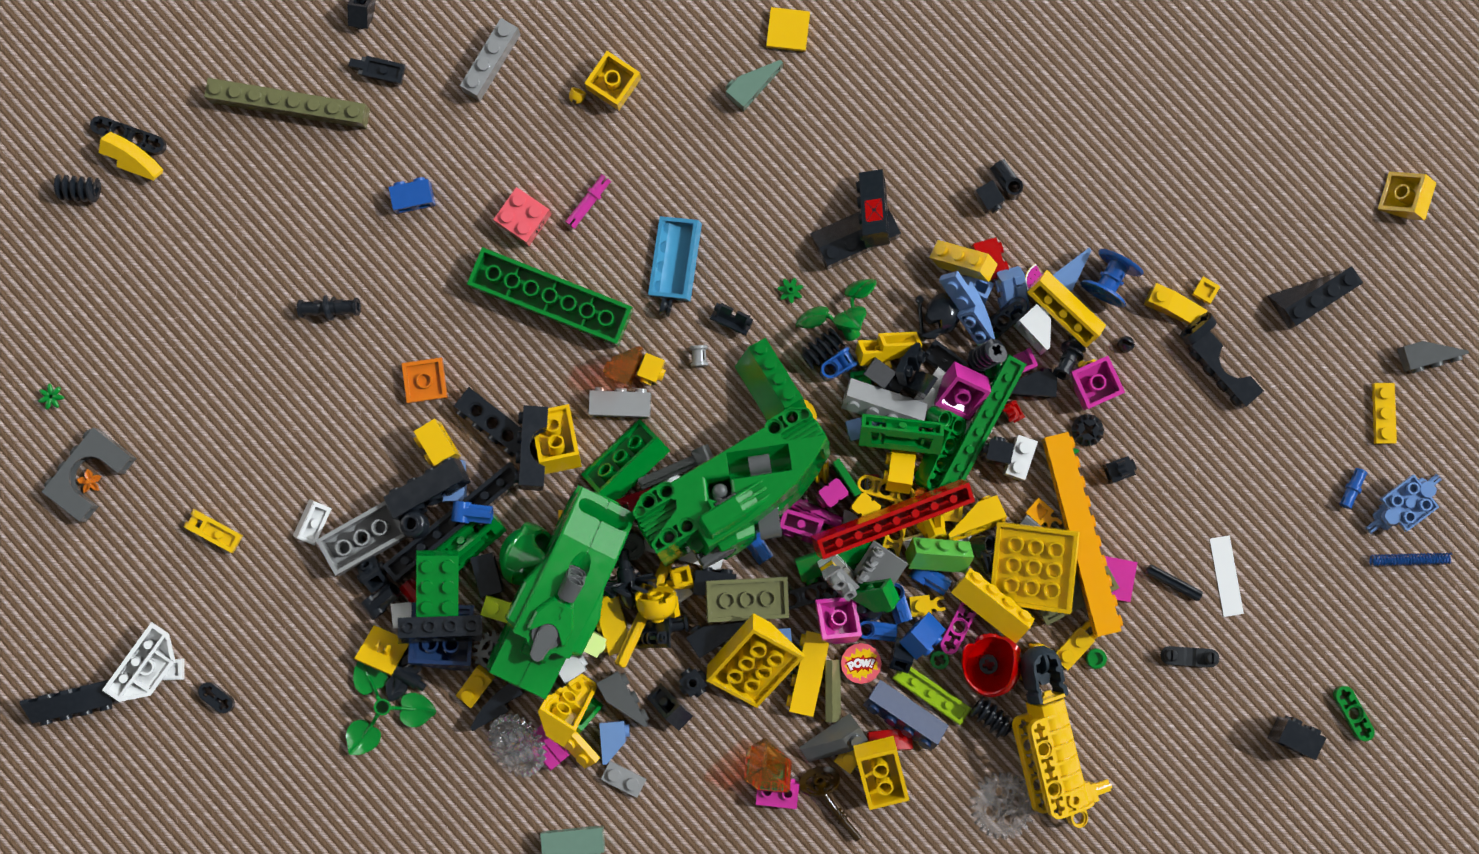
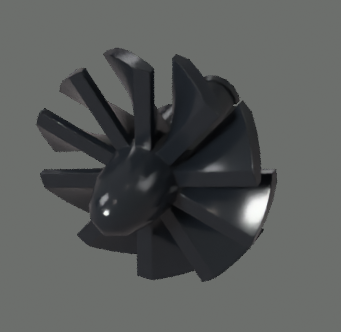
(628, 582)

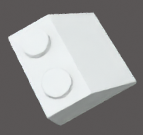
(1036, 328)

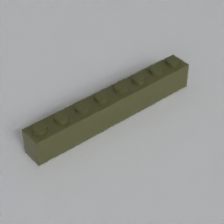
(287, 103)

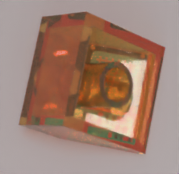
(624, 366)
(767, 767)

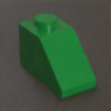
(877, 595)

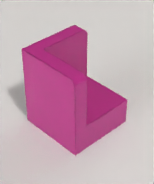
(1028, 358)

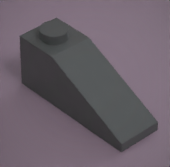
(834, 740)

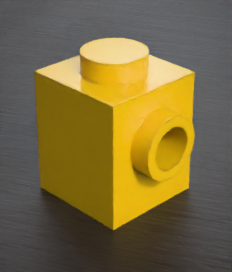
(651, 370)

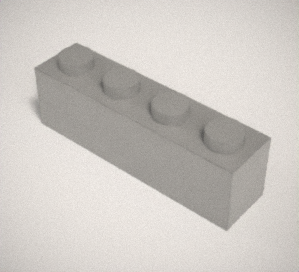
(490, 59)
(873, 400)

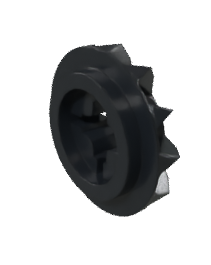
(1078, 428)

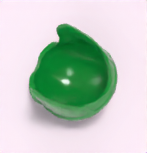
(522, 551)

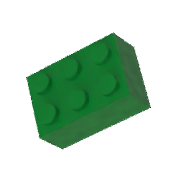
(437, 583)

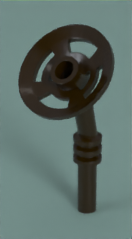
(821, 788)

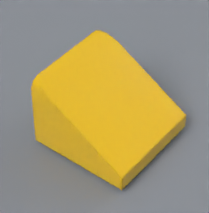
(681, 577)

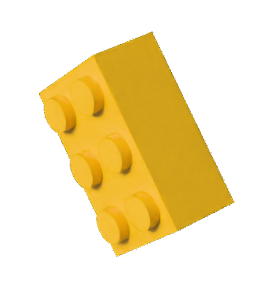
(881, 773)

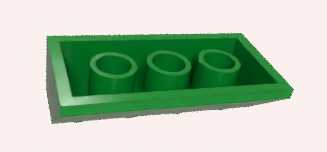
(768, 380)
(626, 461)
(809, 568)

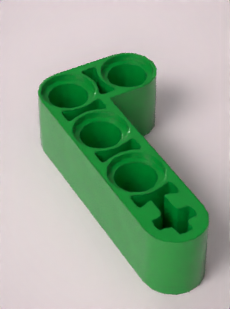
(933, 465)

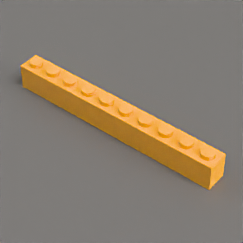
(1076, 517)

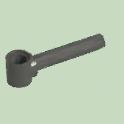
(697, 457)

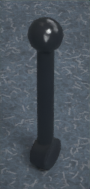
(919, 300)

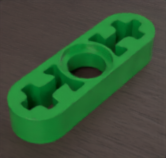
(1356, 729)

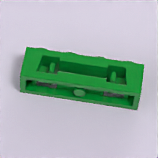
(901, 434)
(473, 542)

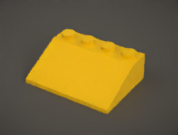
(753, 661)

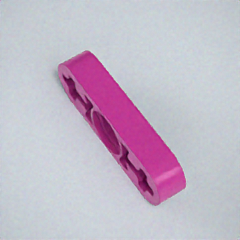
(957, 643)

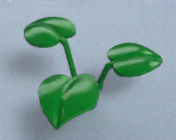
(847, 321)
(414, 708)

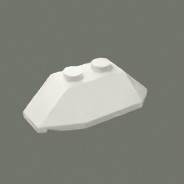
(143, 666)

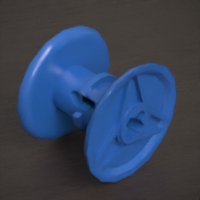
(1112, 277)

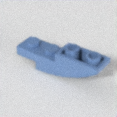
(970, 305)

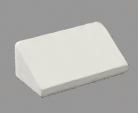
(312, 522)

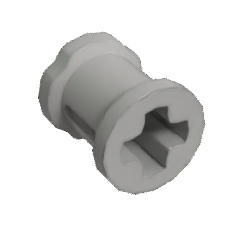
(699, 355)

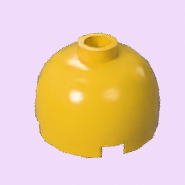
(656, 604)

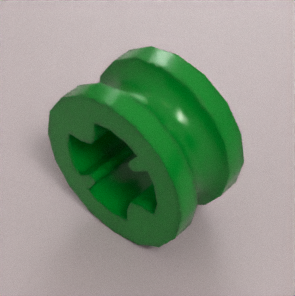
(940, 666)

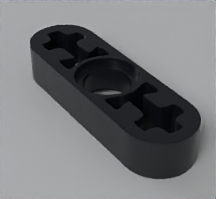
(1006, 311)

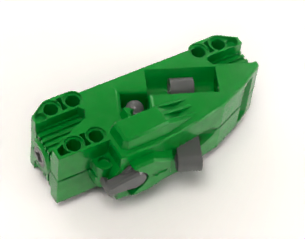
(765, 479)
(562, 594)

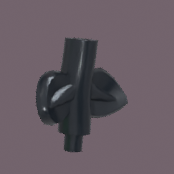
(402, 677)

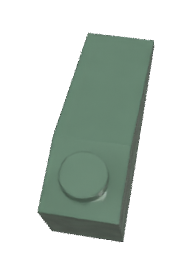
(750, 85)

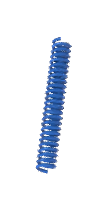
(1411, 560)

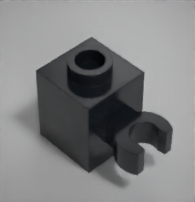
(1119, 469)

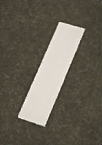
(1226, 576)

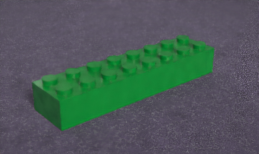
(550, 296)

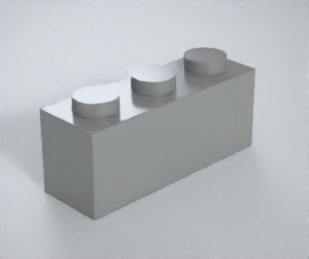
(620, 403)

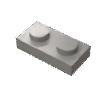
(623, 779)

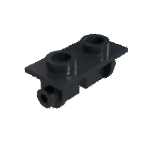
(739, 323)

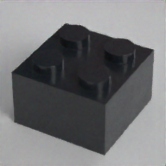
(1300, 739)

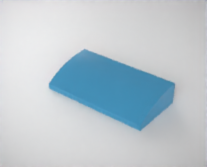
(675, 258)

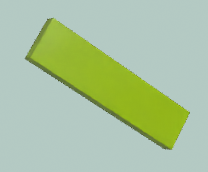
(933, 694)

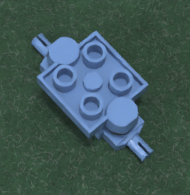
(1406, 504)

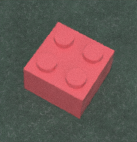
(522, 216)

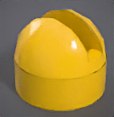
(576, 94)

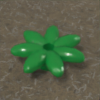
(790, 294)
(48, 394)

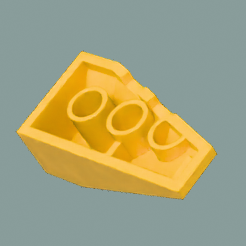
(565, 709)

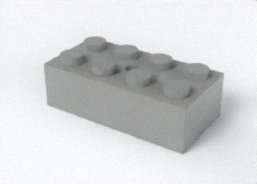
(345, 546)

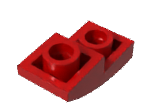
(902, 742)

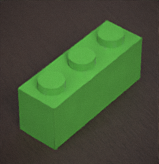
(939, 555)

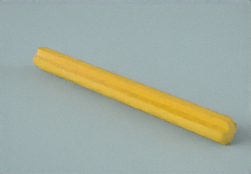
(639, 623)

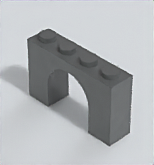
(63, 486)

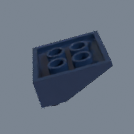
(442, 654)

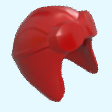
(1008, 667)

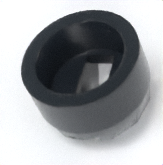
(1124, 347)

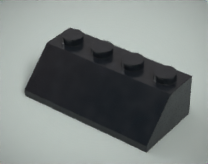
(842, 240)

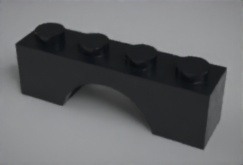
(1240, 390)
(530, 472)

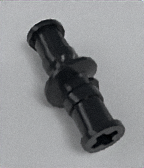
(328, 308)
(1072, 352)

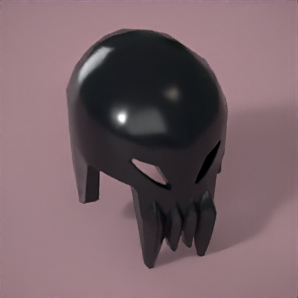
(941, 311)

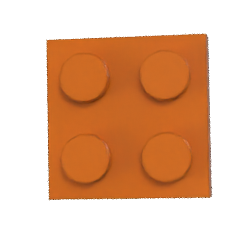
(424, 380)

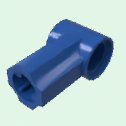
(467, 512)
(760, 550)
(931, 579)
(901, 612)
(880, 630)

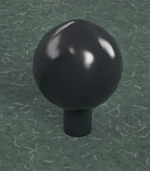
(867, 614)

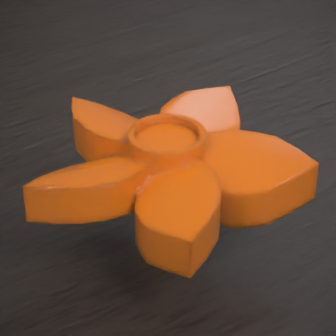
(89, 481)

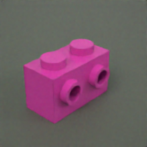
(800, 525)
(779, 799)

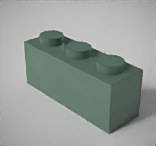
(574, 841)

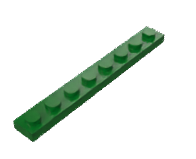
(983, 421)

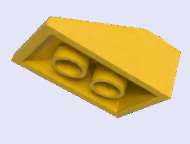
(558, 446)

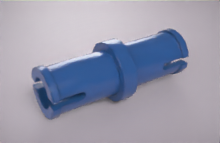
(1353, 488)

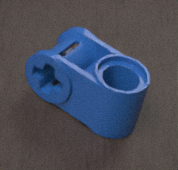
(841, 362)

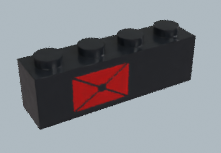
(873, 208)

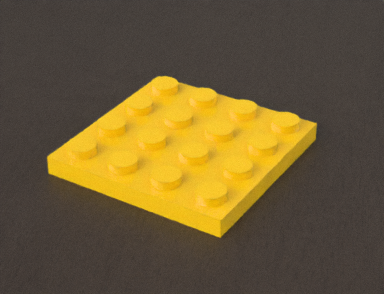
(1036, 566)

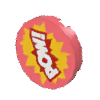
(861, 663)

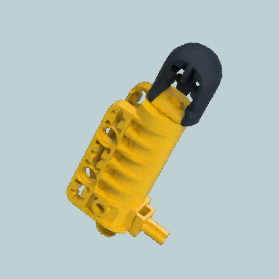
(1052, 742)

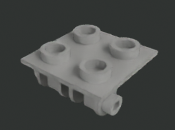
(879, 564)

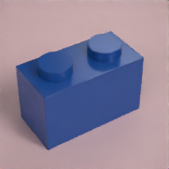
(411, 195)
(922, 636)

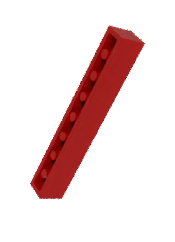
(892, 519)

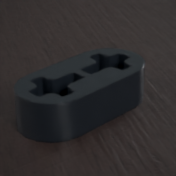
(1198, 328)
(213, 701)

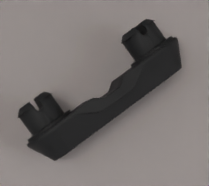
(1189, 656)

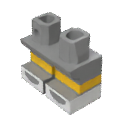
(839, 576)

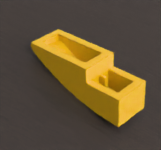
(129, 156)
(886, 347)

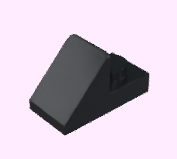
(883, 376)

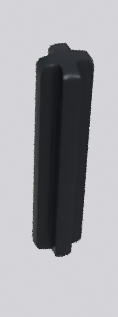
(1174, 582)

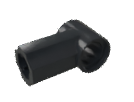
(1005, 178)
(378, 602)

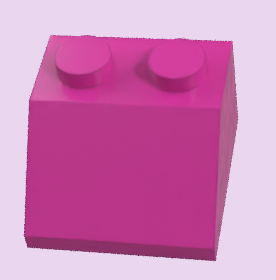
(1096, 383)
(962, 391)
(838, 620)

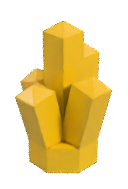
(933, 528)

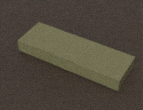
(832, 690)

